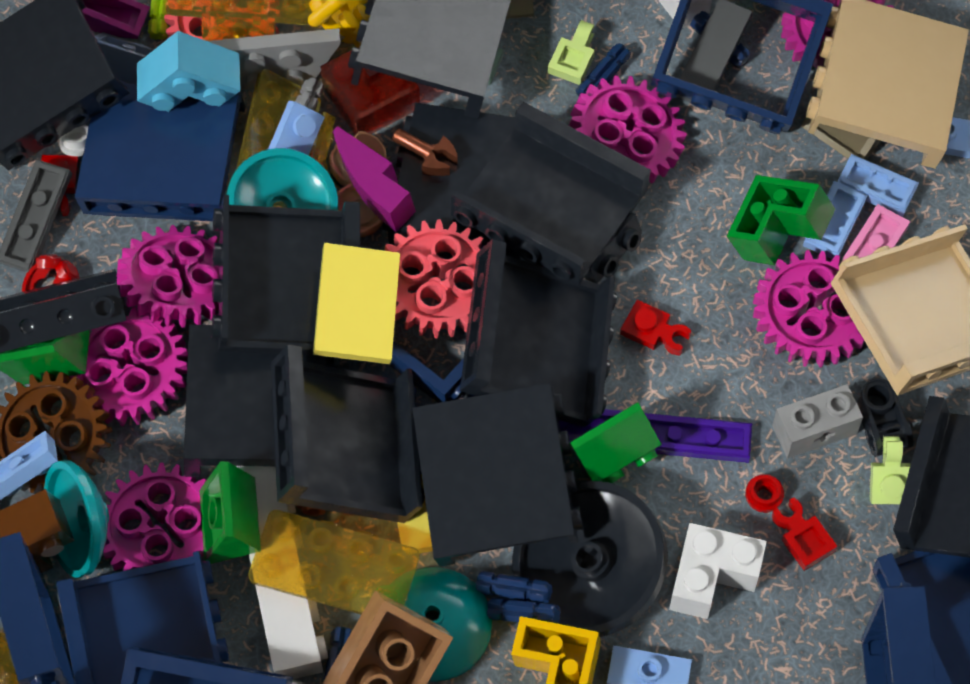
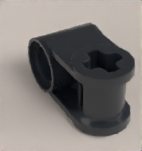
(885, 419)

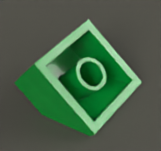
(617, 444)

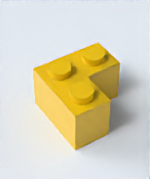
(556, 649)

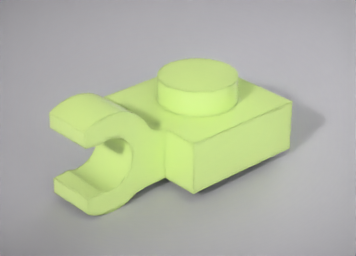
(573, 57)
(889, 477)

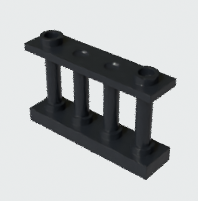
(60, 310)

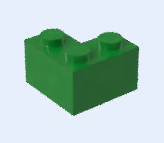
(775, 211)

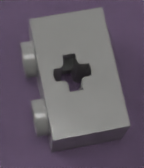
(817, 421)

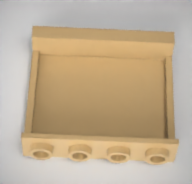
(889, 77)
(912, 307)

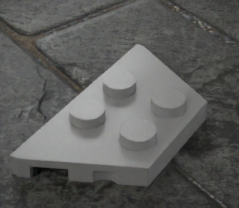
(290, 55)

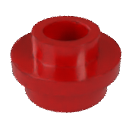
(768, 483)

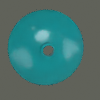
(282, 179)
(85, 514)
(461, 614)

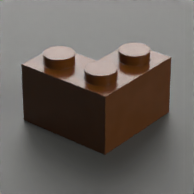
(41, 525)

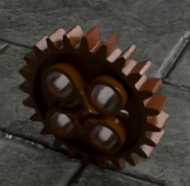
(77, 413)

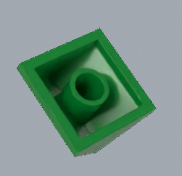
(57, 355)
(229, 514)

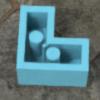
(187, 68)

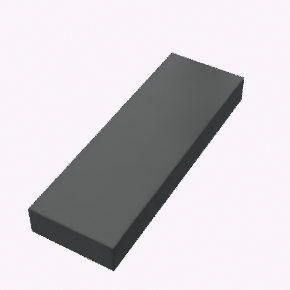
(716, 45)
(34, 215)

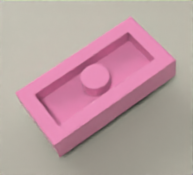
(880, 230)

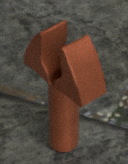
(429, 152)

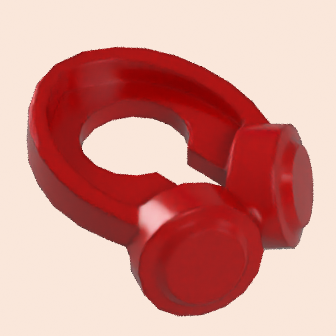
(44, 264)

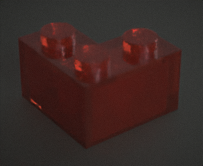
(375, 100)

